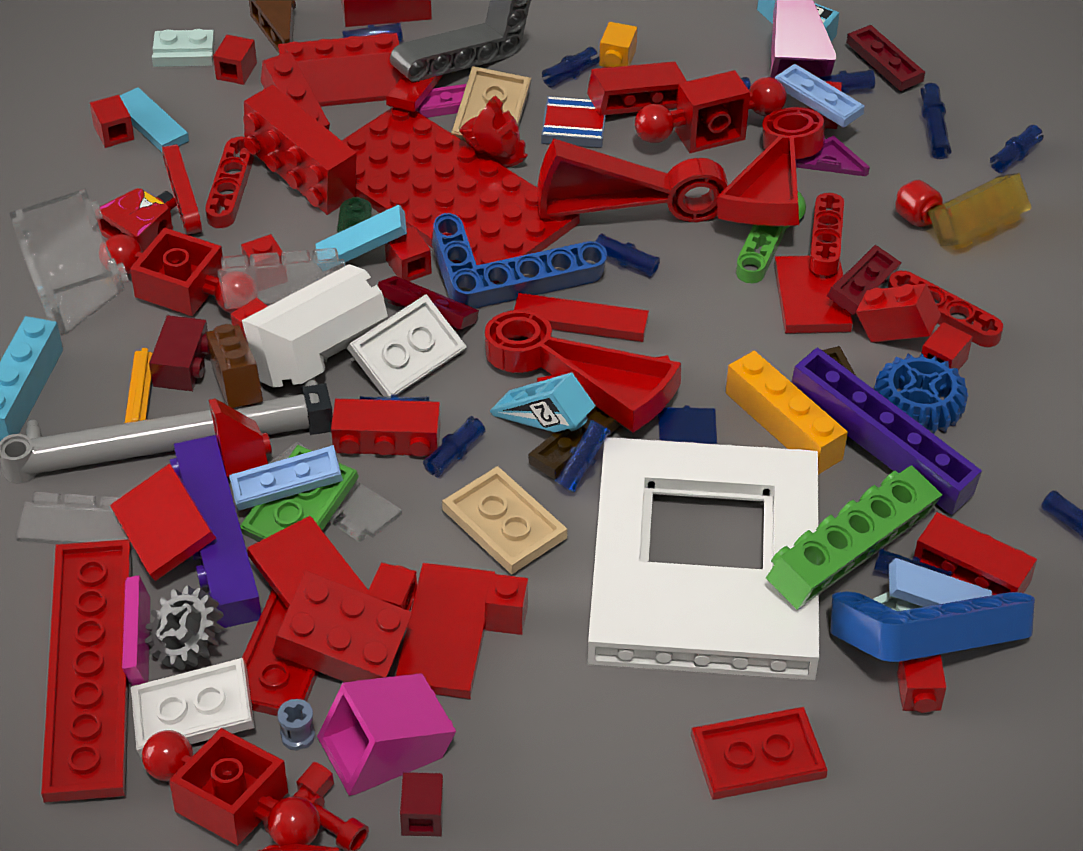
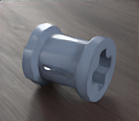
(291, 720)

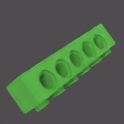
(852, 536)

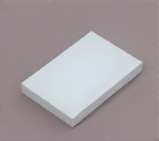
(406, 347)
(194, 703)

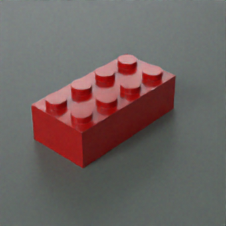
(299, 149)

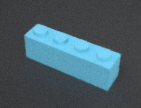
(26, 370)

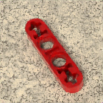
(227, 181)
(182, 189)
(827, 233)
(986, 327)

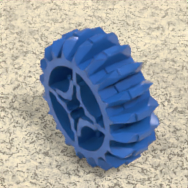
(921, 386)

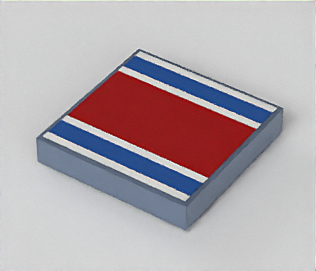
(572, 122)

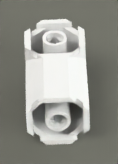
(313, 324)

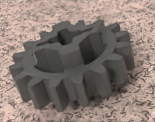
(184, 627)

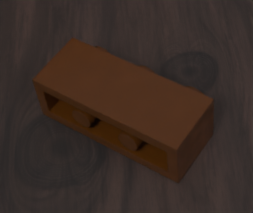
(234, 366)

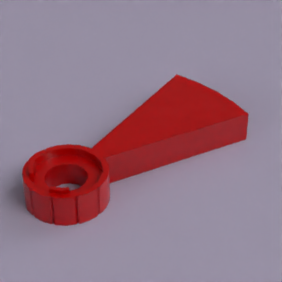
(589, 181)
(768, 187)
(619, 382)

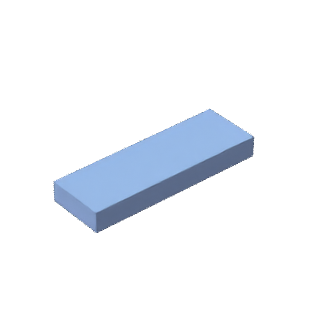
(820, 96)
(285, 477)
(927, 586)

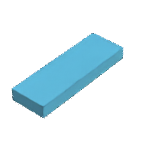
(152, 120)
(367, 234)

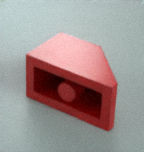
(238, 439)

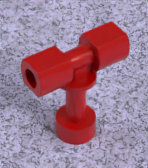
(313, 786)

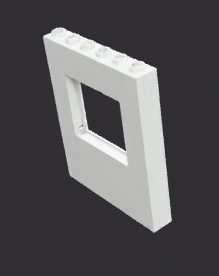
(700, 613)

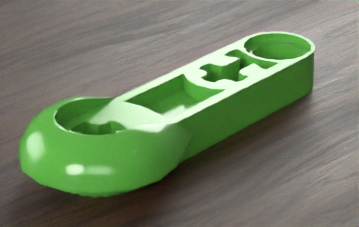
(769, 239)

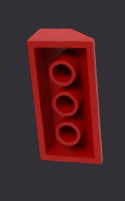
(347, 68)

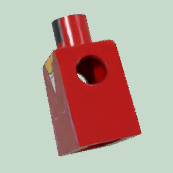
(137, 216)

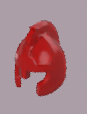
(495, 134)

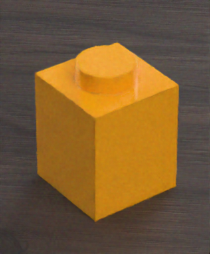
(618, 45)

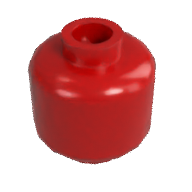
(916, 200)

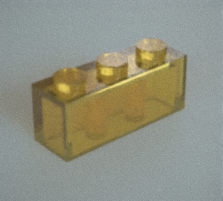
(980, 211)

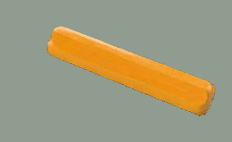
(139, 387)

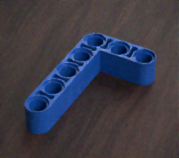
(510, 270)
(930, 629)

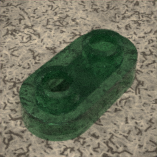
(353, 212)

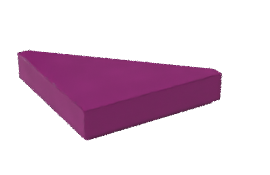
(835, 158)

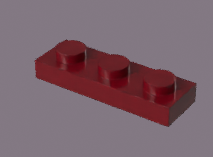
(885, 57)
(868, 273)
(403, 293)

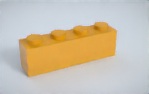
(785, 410)

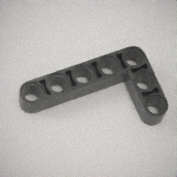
(465, 47)

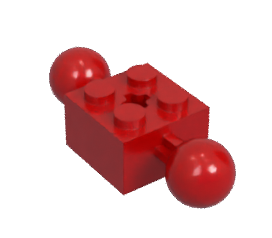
(711, 111)
(173, 269)
(230, 787)

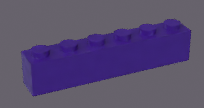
(886, 429)
(224, 560)

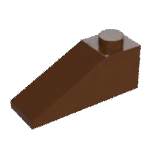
(274, 19)

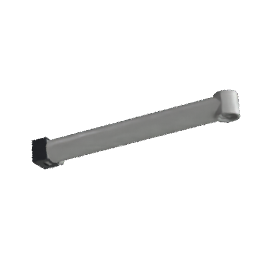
(31, 454)

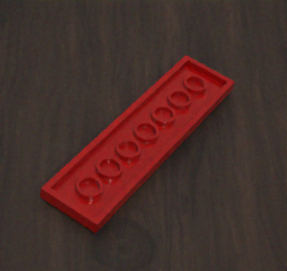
(85, 673)

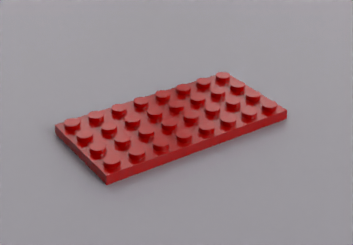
(433, 173)

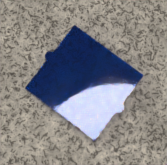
(688, 425)

